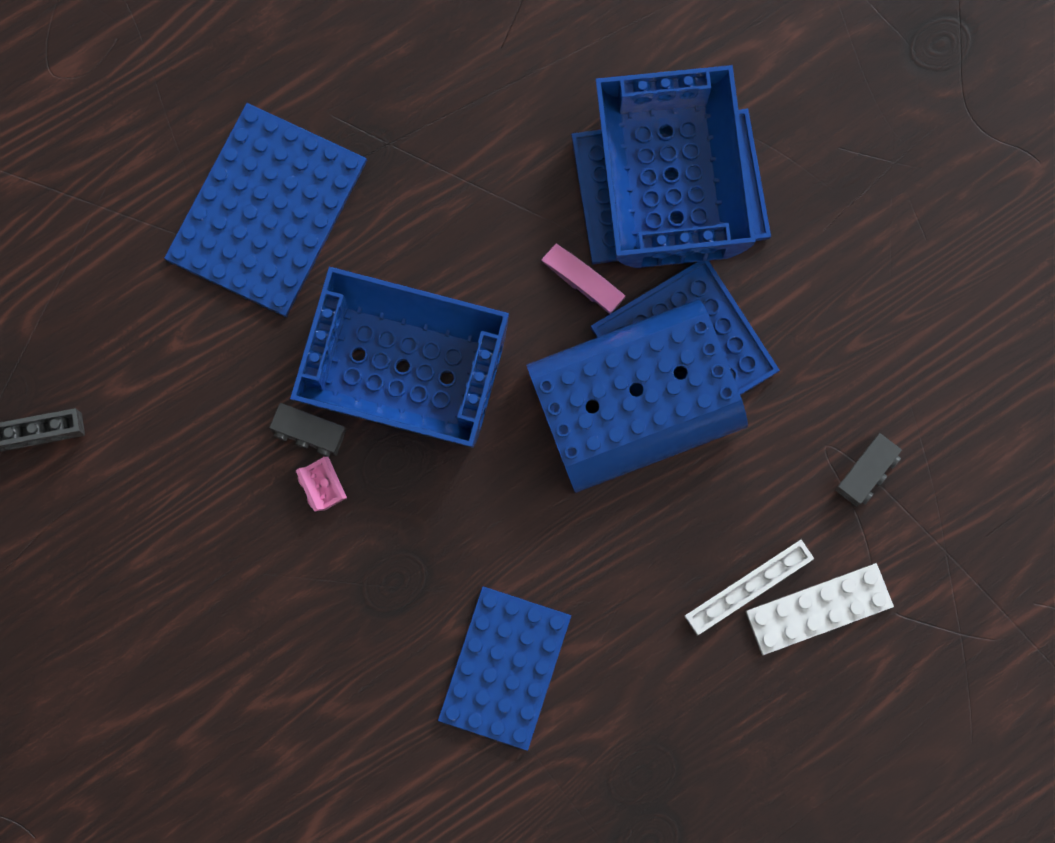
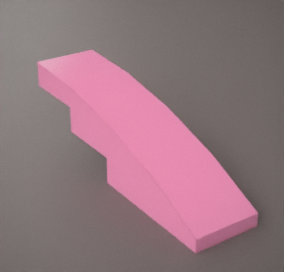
(583, 278)

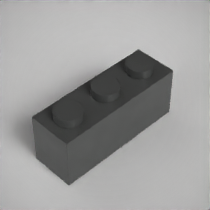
(307, 430)
(869, 470)

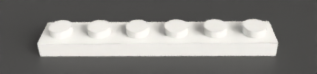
(749, 587)

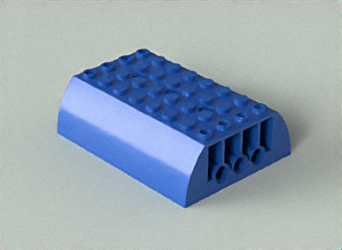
(703, 152)
(398, 326)
(646, 428)

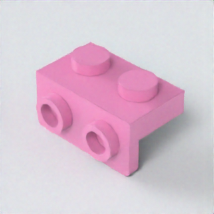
(321, 484)

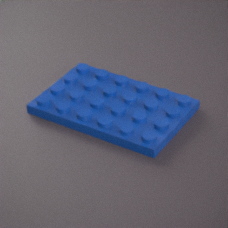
(504, 668)

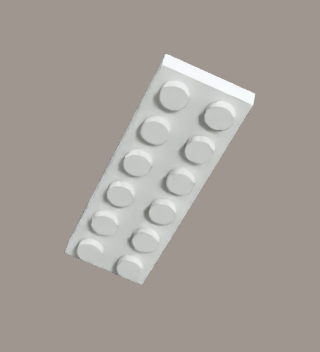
(819, 609)

